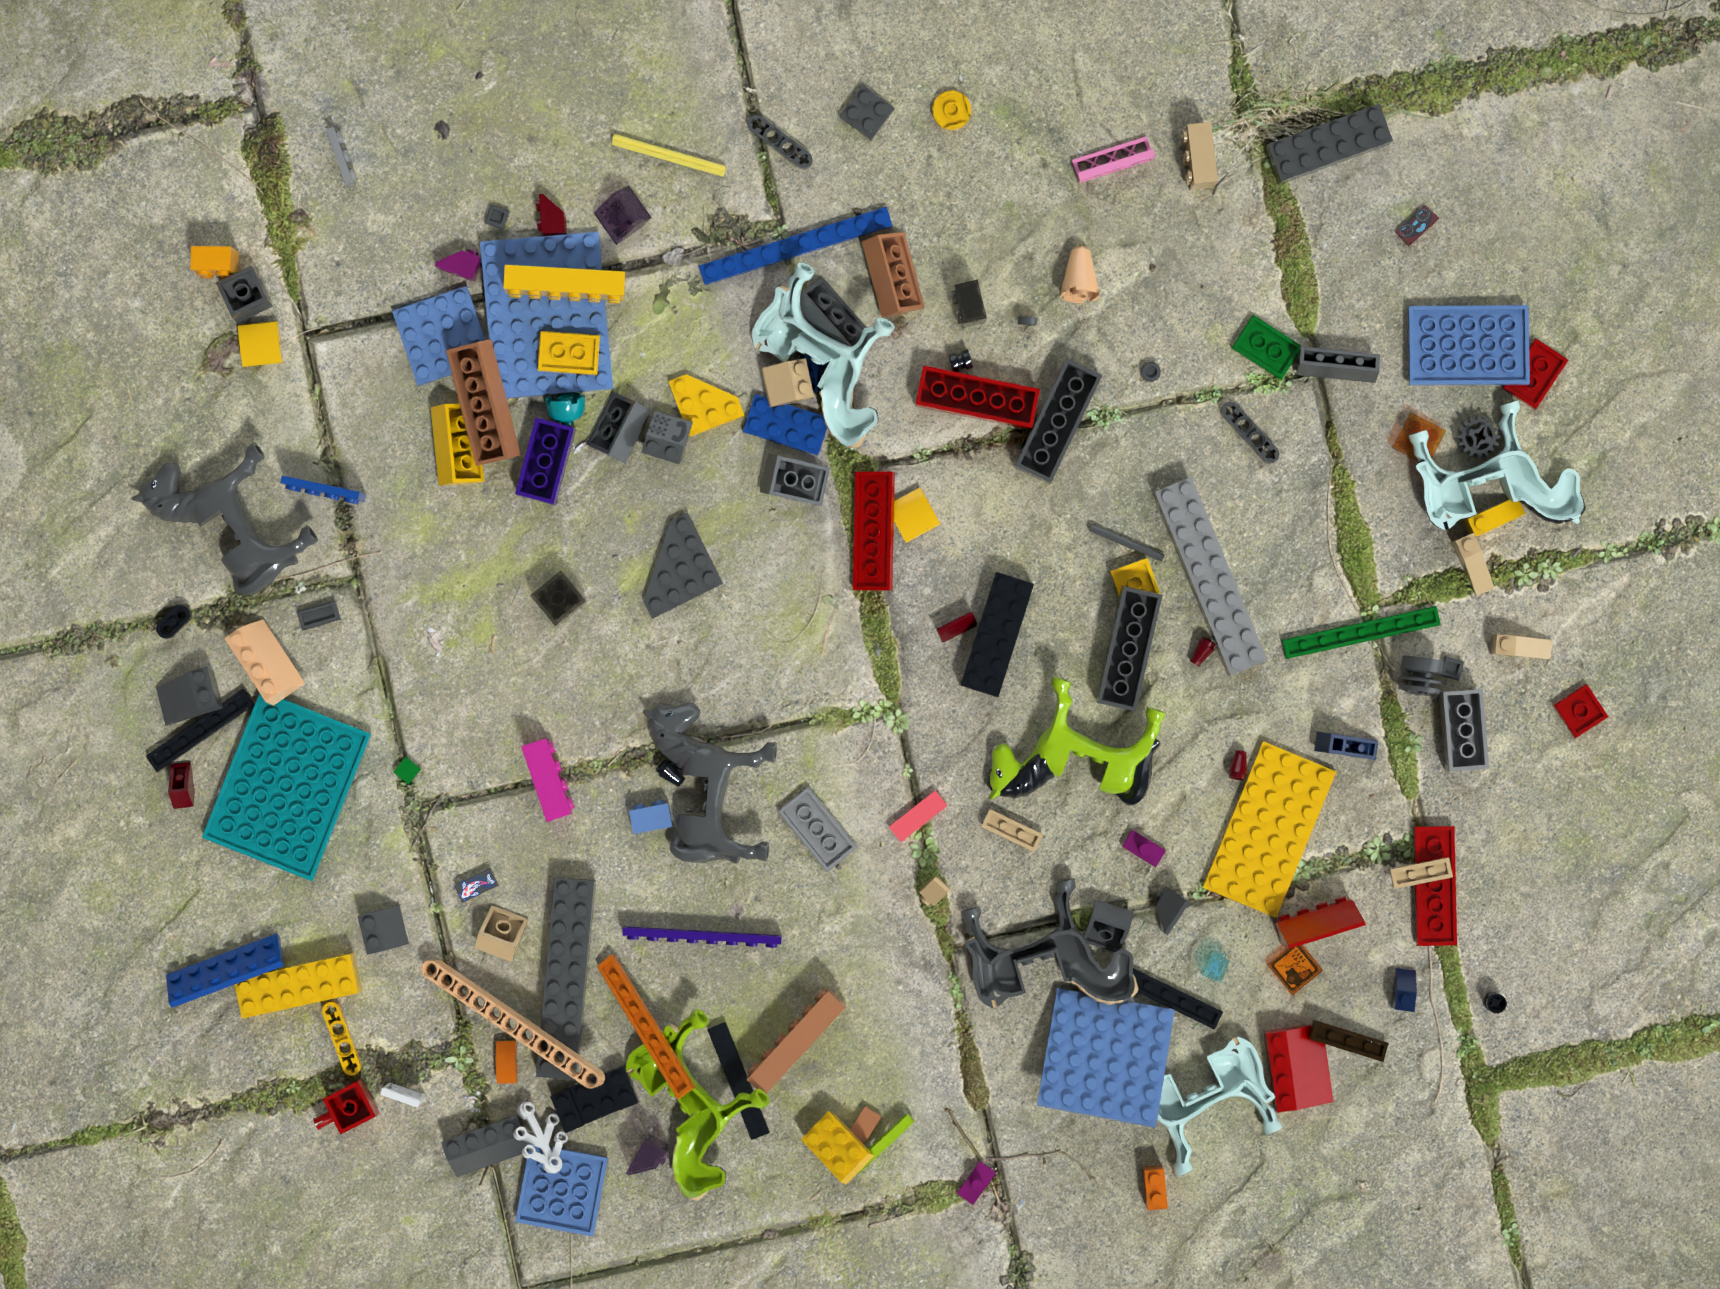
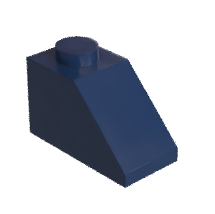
(1404, 990)

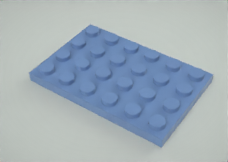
(1468, 345)

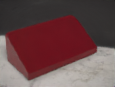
(957, 627)

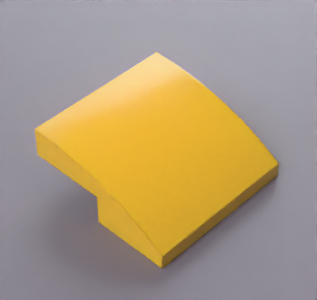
(260, 343)
(914, 515)

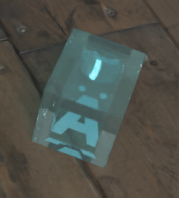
(1215, 966)

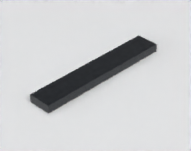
(200, 730)
(1177, 1000)
(737, 1077)

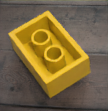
(837, 1147)

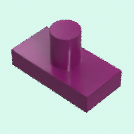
(1143, 848)
(976, 1182)

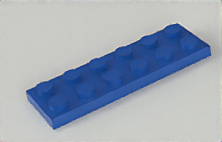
(224, 970)

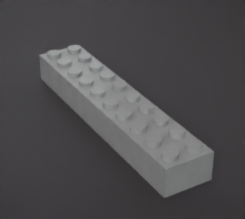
(1209, 576)

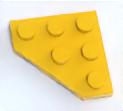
(704, 404)

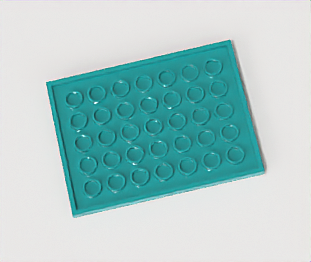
(287, 786)

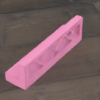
(1116, 165)

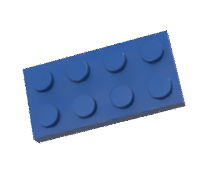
(786, 425)
(316, 488)

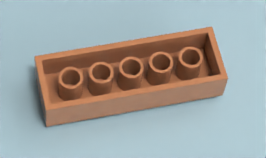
(483, 402)
(796, 1041)

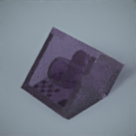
(622, 214)
(649, 1156)

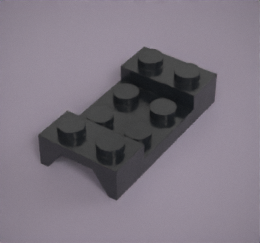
(583, 1105)

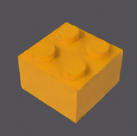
(214, 261)

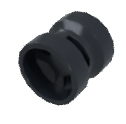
(960, 361)
(1498, 1002)

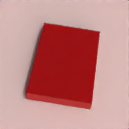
(1544, 369)

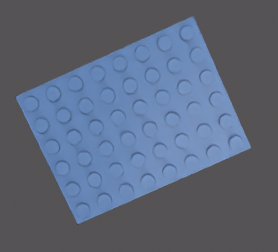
(517, 322)

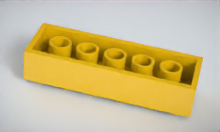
(565, 283)
(299, 985)

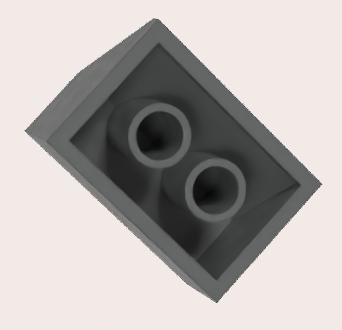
(619, 427)

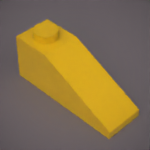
(1493, 517)

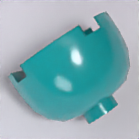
(566, 407)

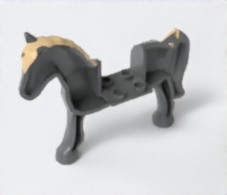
(998, 968)

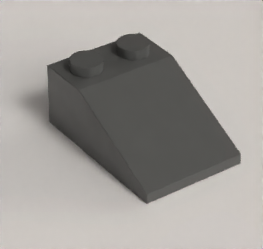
(794, 479)
(189, 696)

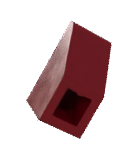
(552, 217)

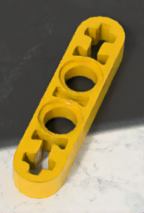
(344, 1037)

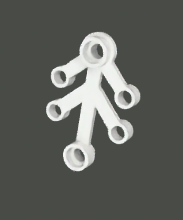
(540, 1139)

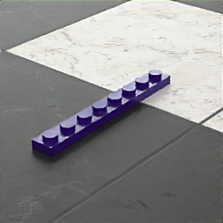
(693, 936)

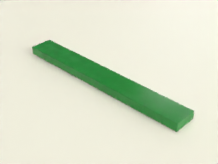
(1361, 632)

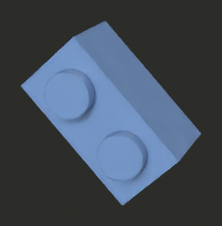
(651, 817)

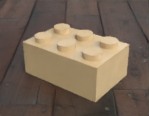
(1199, 156)

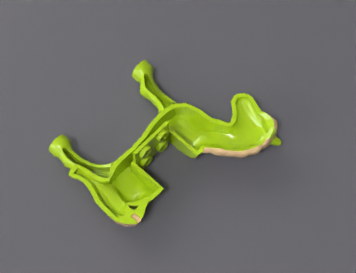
(703, 1127)

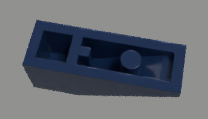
(1346, 745)

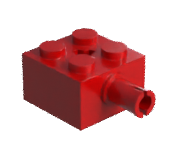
(338, 1110)

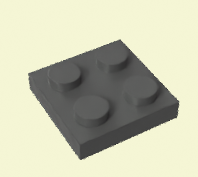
(867, 112)

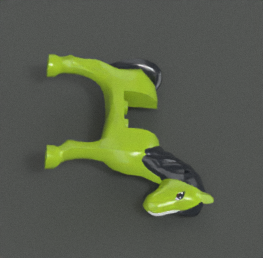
(1124, 770)

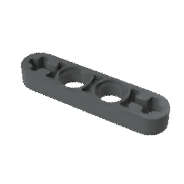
(781, 140)
(1252, 430)

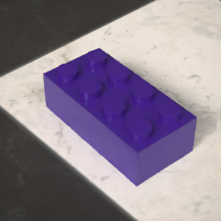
(545, 461)

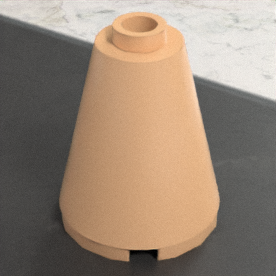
(1080, 277)

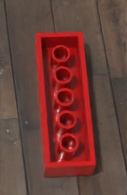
(977, 397)

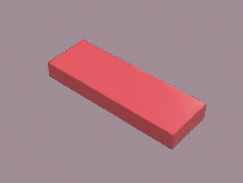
(918, 816)

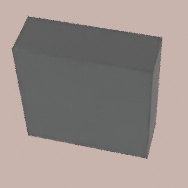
(497, 217)
(1452, 668)

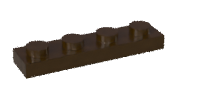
(1348, 1040)

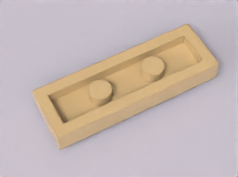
(1012, 830)
(1421, 873)

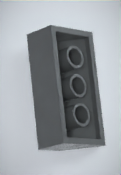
(830, 314)
(484, 1145)

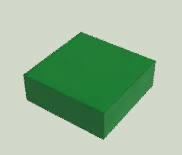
(407, 770)

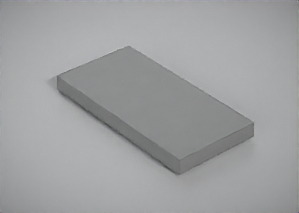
(817, 829)

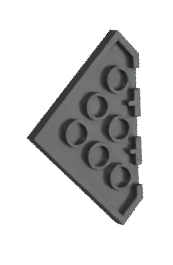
(681, 569)

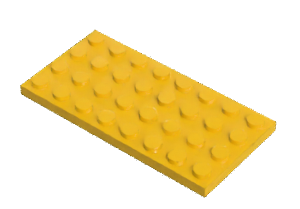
(1269, 829)

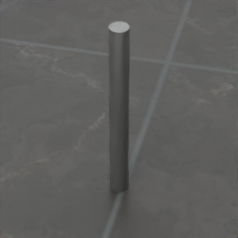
(1126, 542)

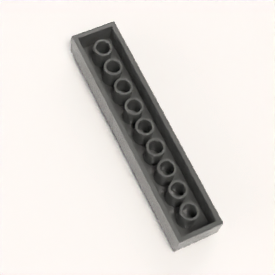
(567, 968)

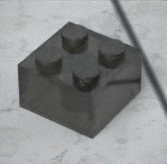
(969, 304)
(559, 598)

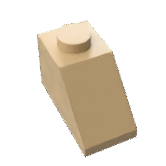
(933, 891)

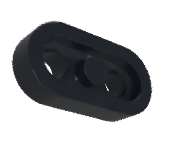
(174, 621)

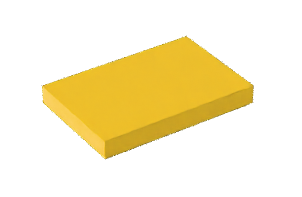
(568, 353)

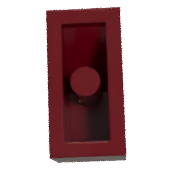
(181, 785)

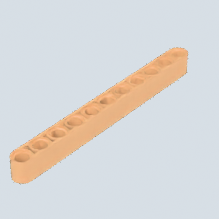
(521, 1027)

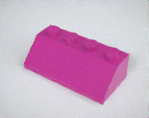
(547, 779)

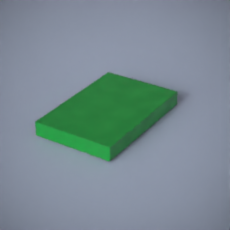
(1266, 347)

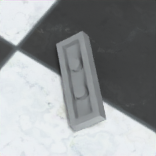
(342, 157)

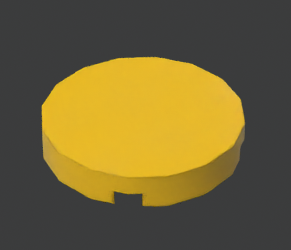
(951, 110)

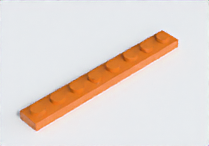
(646, 1026)

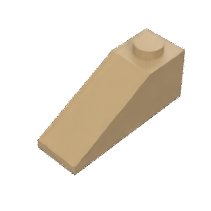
(1473, 563)
(1521, 646)

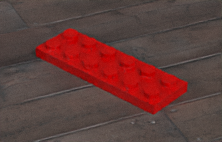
(873, 531)
(1436, 899)

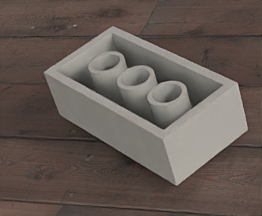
(1463, 730)

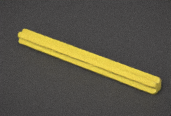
(668, 155)

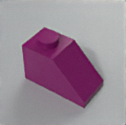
(461, 264)

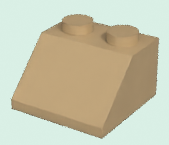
(787, 383)
(501, 933)

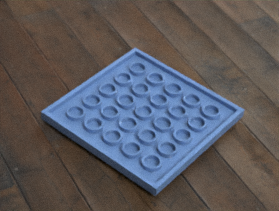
(1106, 1058)

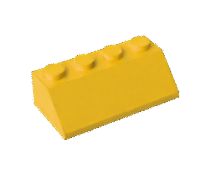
(453, 448)

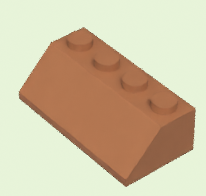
(893, 274)

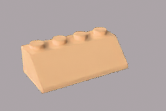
(265, 661)

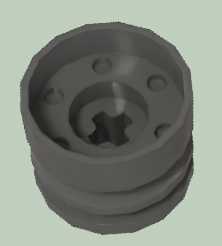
(1421, 675)

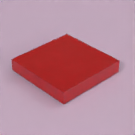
(1580, 711)

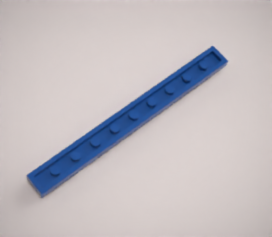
(795, 246)

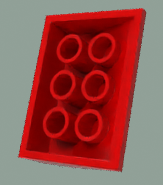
(1318, 923)
(1297, 1069)

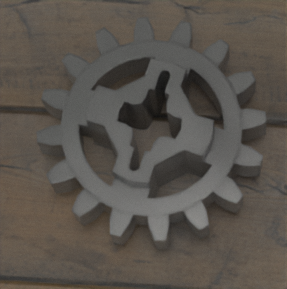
(1486, 440)

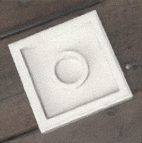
(403, 1094)

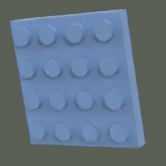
(434, 327)
(566, 1198)

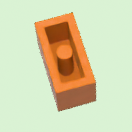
(1154, 1187)

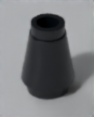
(669, 772)

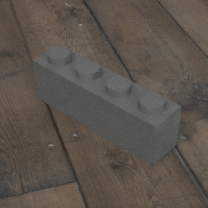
(1338, 364)

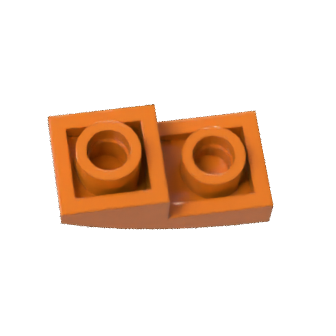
(506, 1062)

